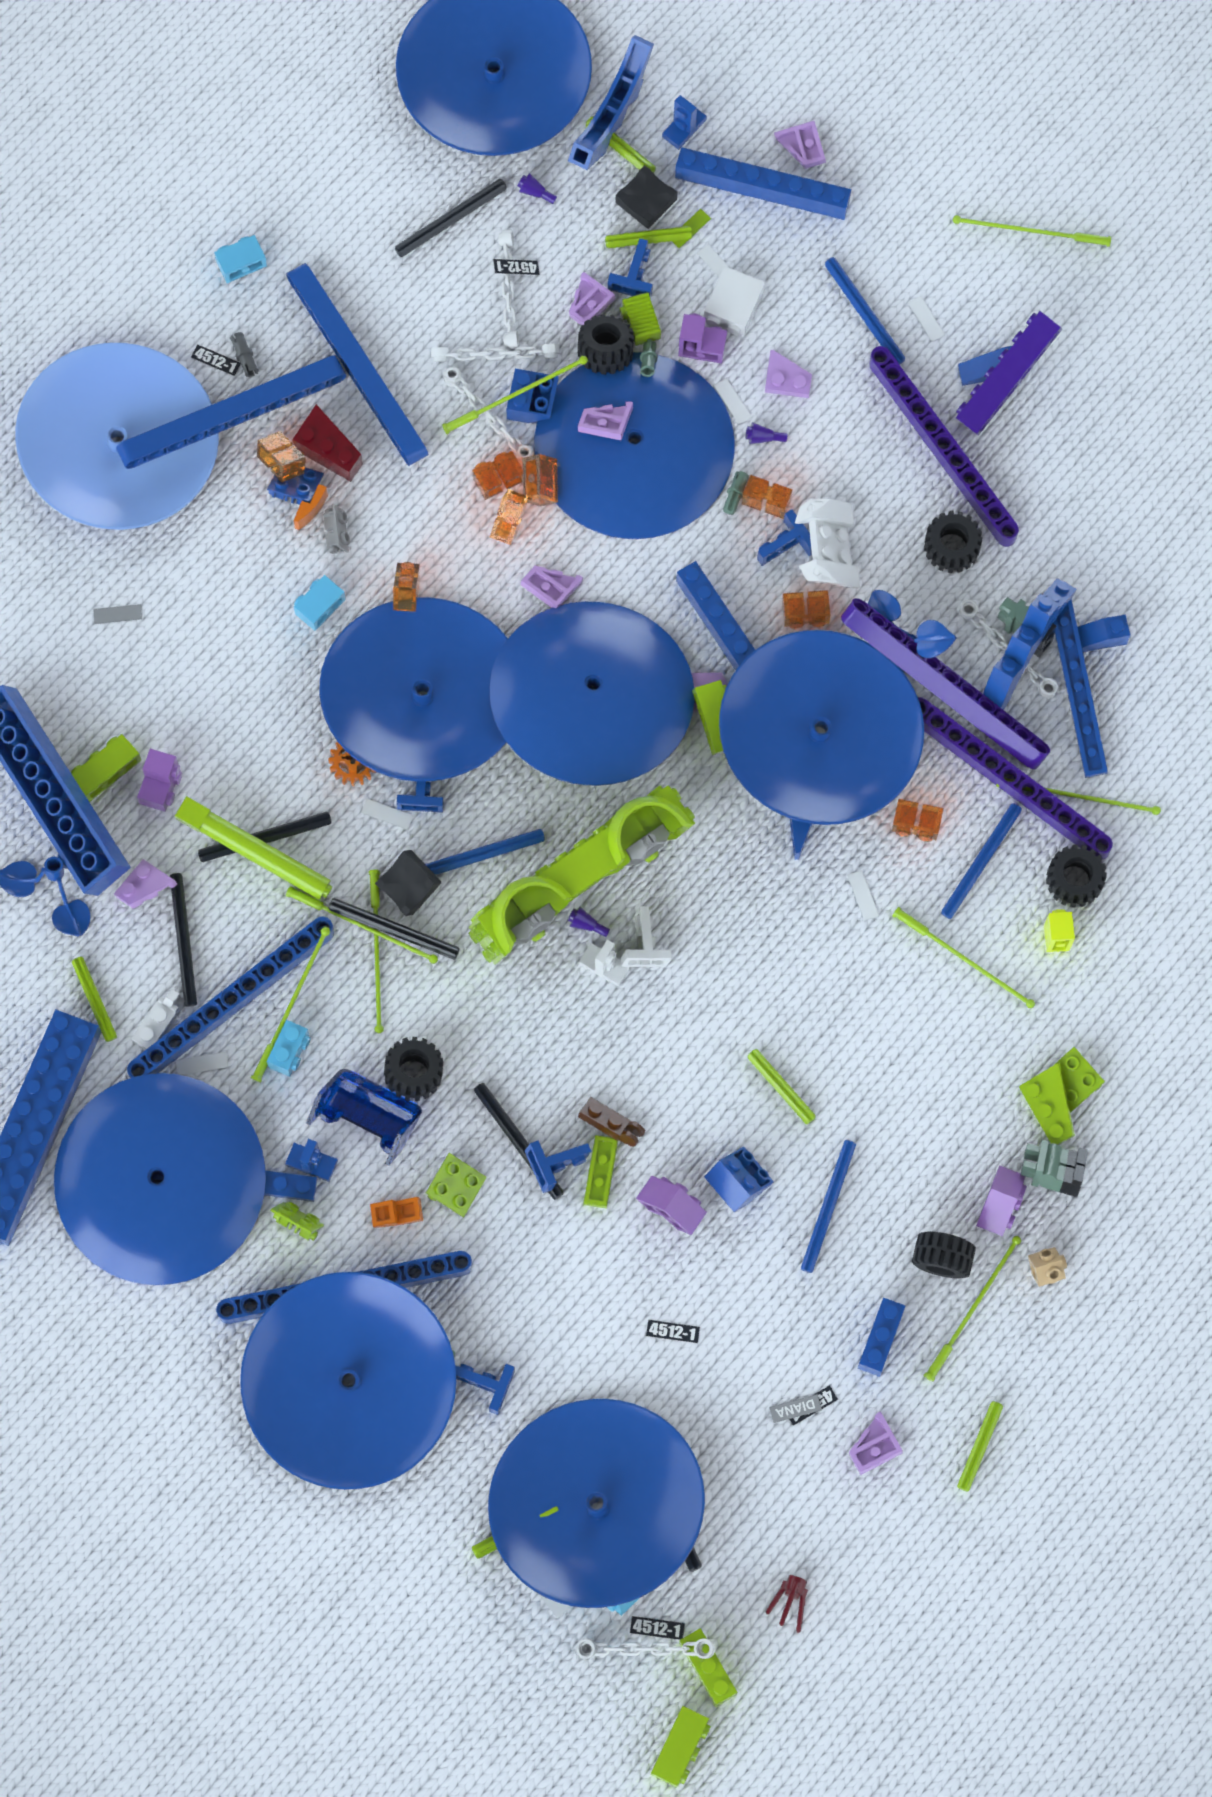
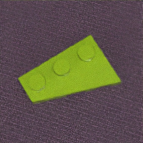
(1049, 1104)

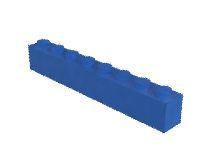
(762, 183)

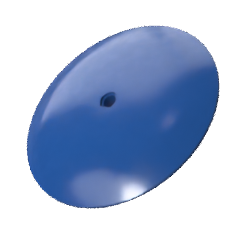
(531, 97)
(644, 485)
(831, 684)
(374, 686)
(586, 733)
(208, 1186)
(297, 1388)
(589, 1456)

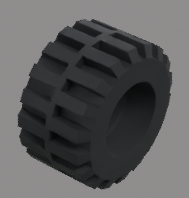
(606, 331)
(957, 525)
(1080, 858)
(413, 1051)
(943, 1254)

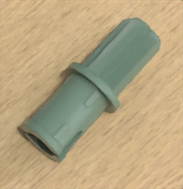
(648, 358)
(735, 492)

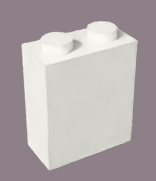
(734, 301)

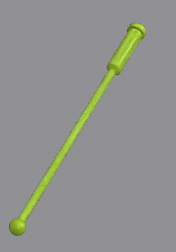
(1080, 237)
(472, 415)
(1155, 810)
(375, 904)
(319, 905)
(923, 930)
(262, 1065)
(947, 1348)

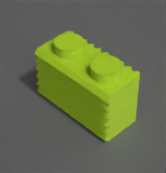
(641, 318)

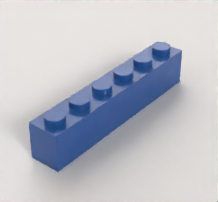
(714, 614)

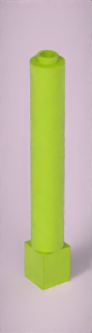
(204, 821)

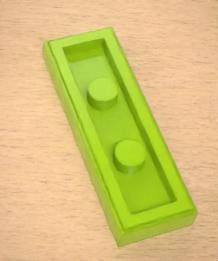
(600, 1172)

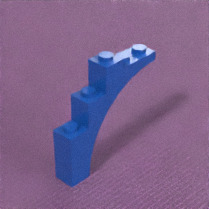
(609, 118)
(1025, 641)

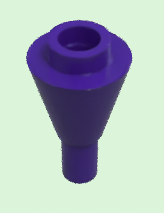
(530, 186)
(761, 434)
(582, 920)

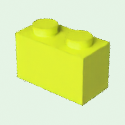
(1059, 931)

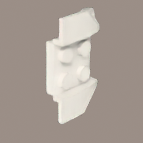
(829, 542)

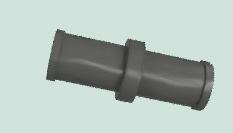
(244, 354)

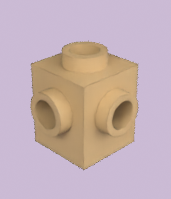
(1047, 1266)

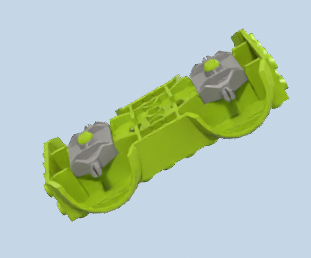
(624, 840)

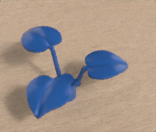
(931, 635)
(19, 881)

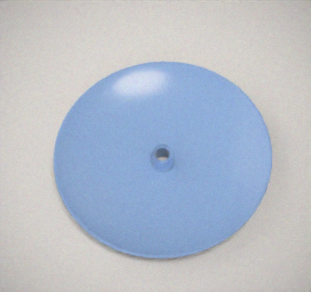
(85, 403)

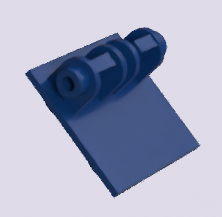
(298, 488)

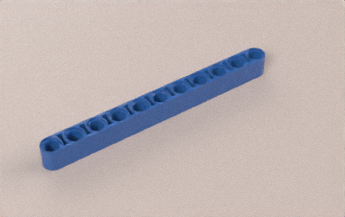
(357, 364)
(230, 412)
(235, 989)
(401, 1269)

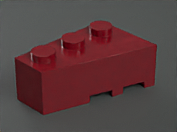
(327, 445)

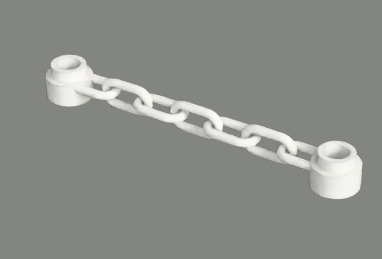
(512, 338)
(440, 354)
(455, 381)
(1046, 682)
(580, 1648)

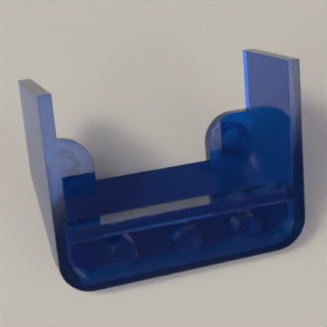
(368, 1107)

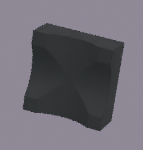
(646, 197)
(408, 882)

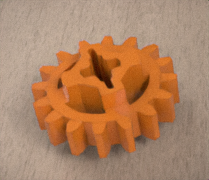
(344, 760)

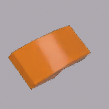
(308, 511)
(396, 1212)

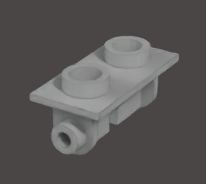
(336, 520)

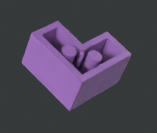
(701, 341)
(160, 778)
(1003, 1198)
(672, 1203)

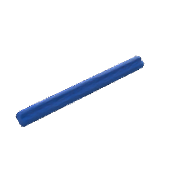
(863, 309)
(486, 852)
(981, 861)
(828, 1206)

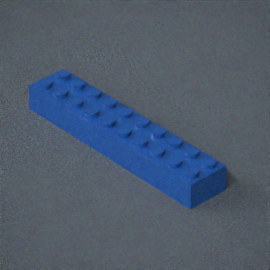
(56, 798)
(40, 1112)

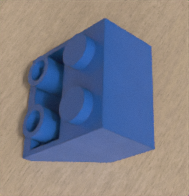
(535, 403)
(738, 1179)

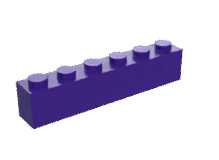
(1008, 373)

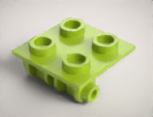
(1078, 1077)
(455, 1185)
(289, 1213)

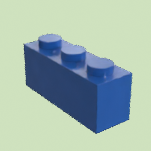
(881, 1337)

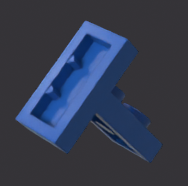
(685, 122)
(633, 284)
(786, 540)
(421, 801)
(311, 1161)
(545, 1167)
(488, 1382)

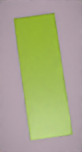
(696, 222)

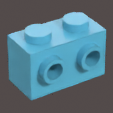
(240, 258)
(319, 602)
(288, 1048)

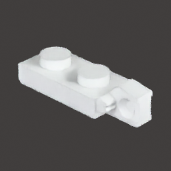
(157, 1020)

